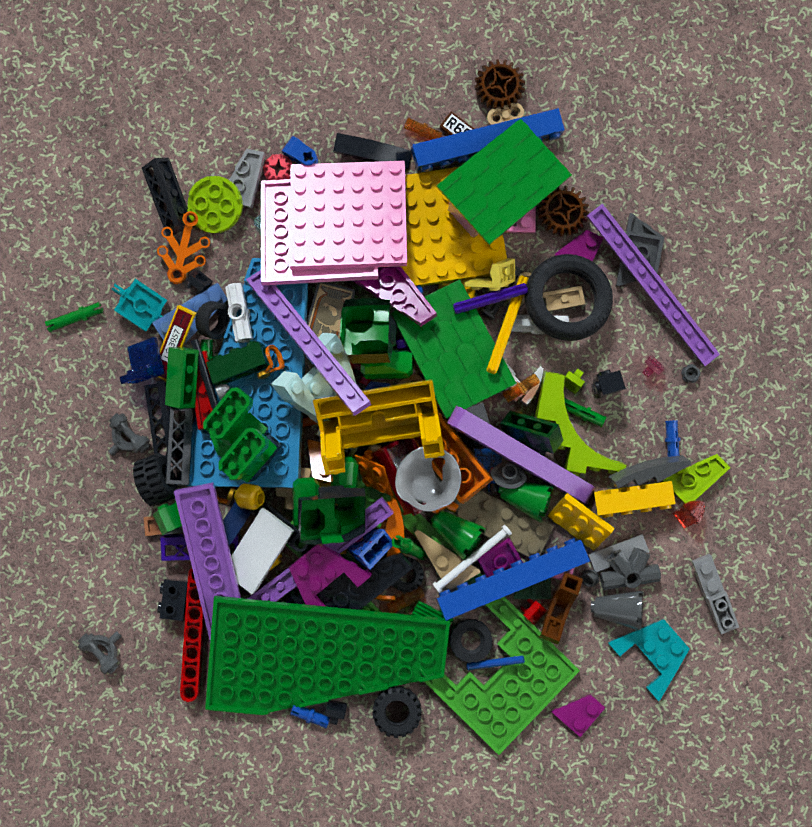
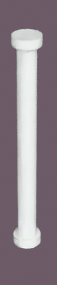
(472, 558)

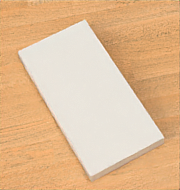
(259, 549)

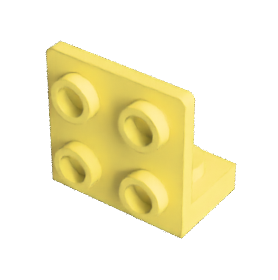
(500, 276)

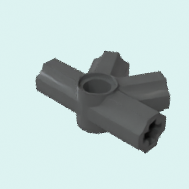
(624, 567)

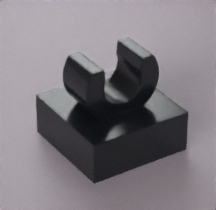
(199, 281)
(336, 711)

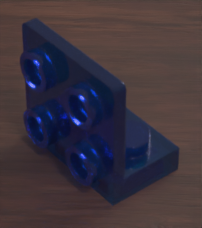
(144, 362)

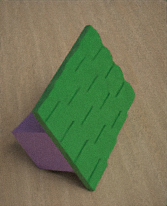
(502, 182)
(454, 351)

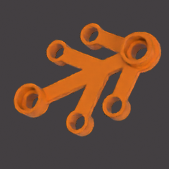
(182, 250)

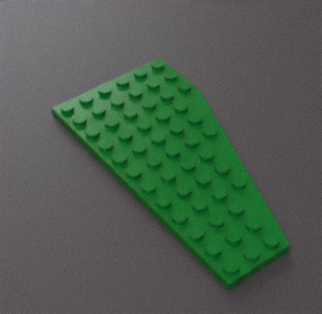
(304, 655)

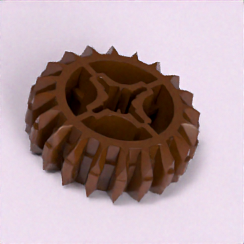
(506, 81)
(555, 213)

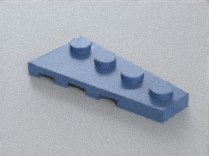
(213, 293)

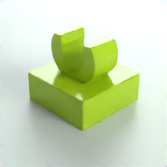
(573, 381)

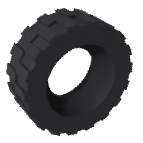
(485, 640)

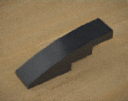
(370, 150)

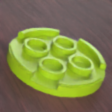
(215, 203)

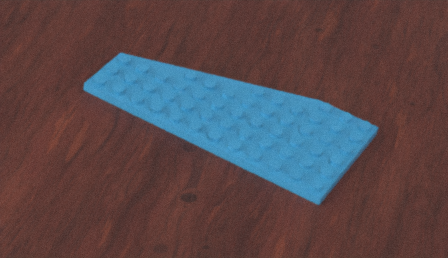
(278, 416)

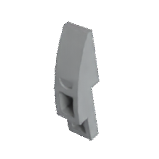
(714, 594)

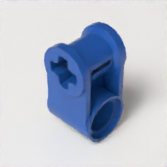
(298, 151)

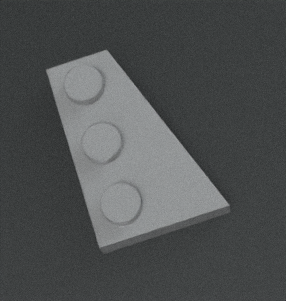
(248, 175)

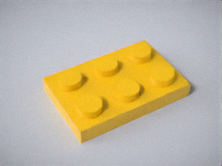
(580, 522)

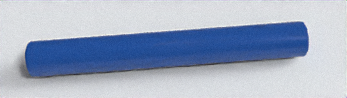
(495, 662)

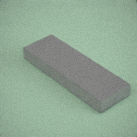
(599, 558)

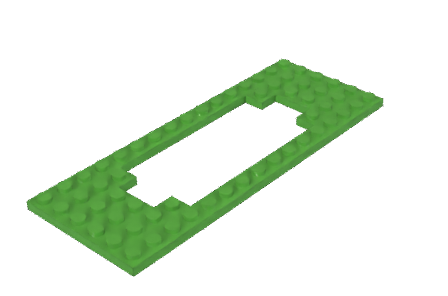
(514, 692)

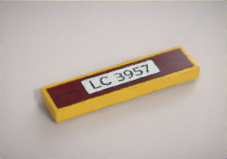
(176, 334)

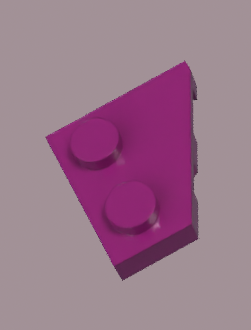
(583, 245)
(580, 713)

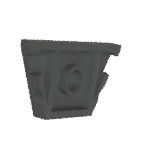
(648, 243)

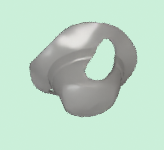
(419, 483)

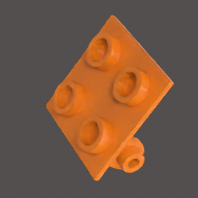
(373, 473)

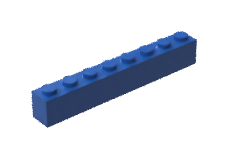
(466, 144)
(513, 579)

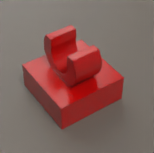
(534, 612)

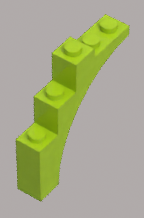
(552, 408)

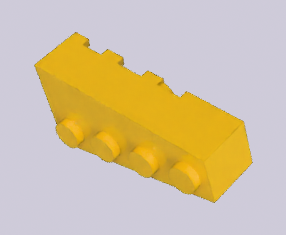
(634, 498)

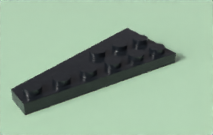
(345, 594)

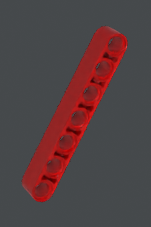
(190, 642)

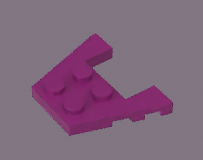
(320, 568)

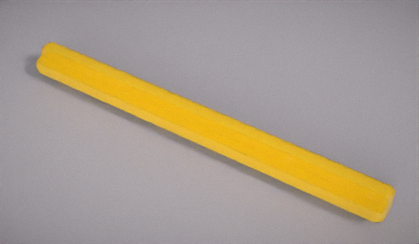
(505, 330)

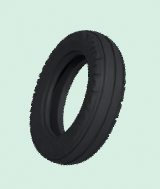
(591, 274)

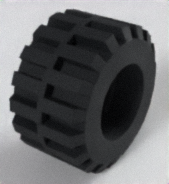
(150, 480)
(397, 728)

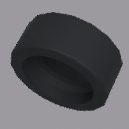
(203, 316)

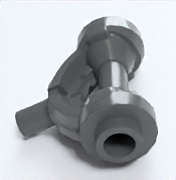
(137, 444)
(107, 662)

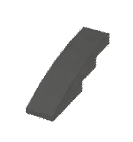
(657, 469)

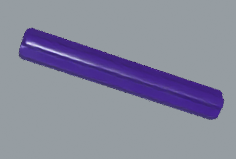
(490, 298)

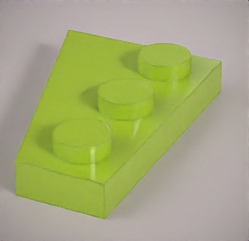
(696, 479)

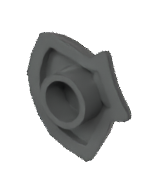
(508, 475)

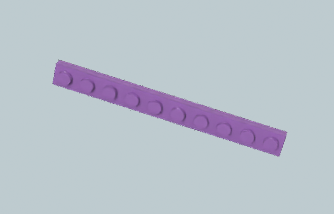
(653, 285)
(310, 345)
(285, 582)

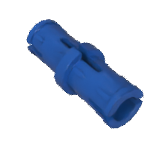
(672, 438)
(310, 716)

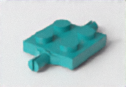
(139, 304)

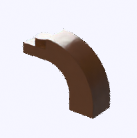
(559, 607)

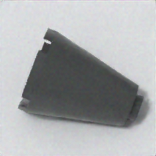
(621, 609)

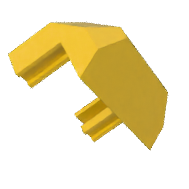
(393, 415)

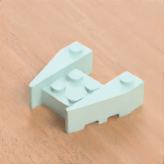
(312, 386)

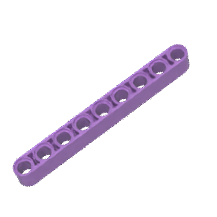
(520, 455)

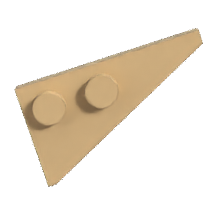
(445, 560)

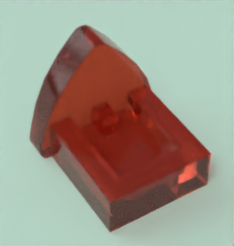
(690, 513)

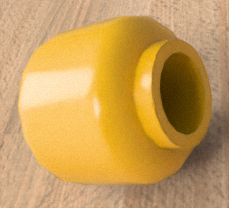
(249, 496)

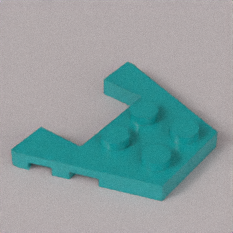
(661, 647)

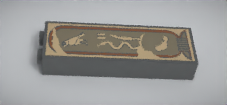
(326, 311)

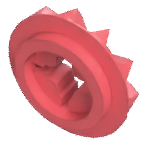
(272, 161)

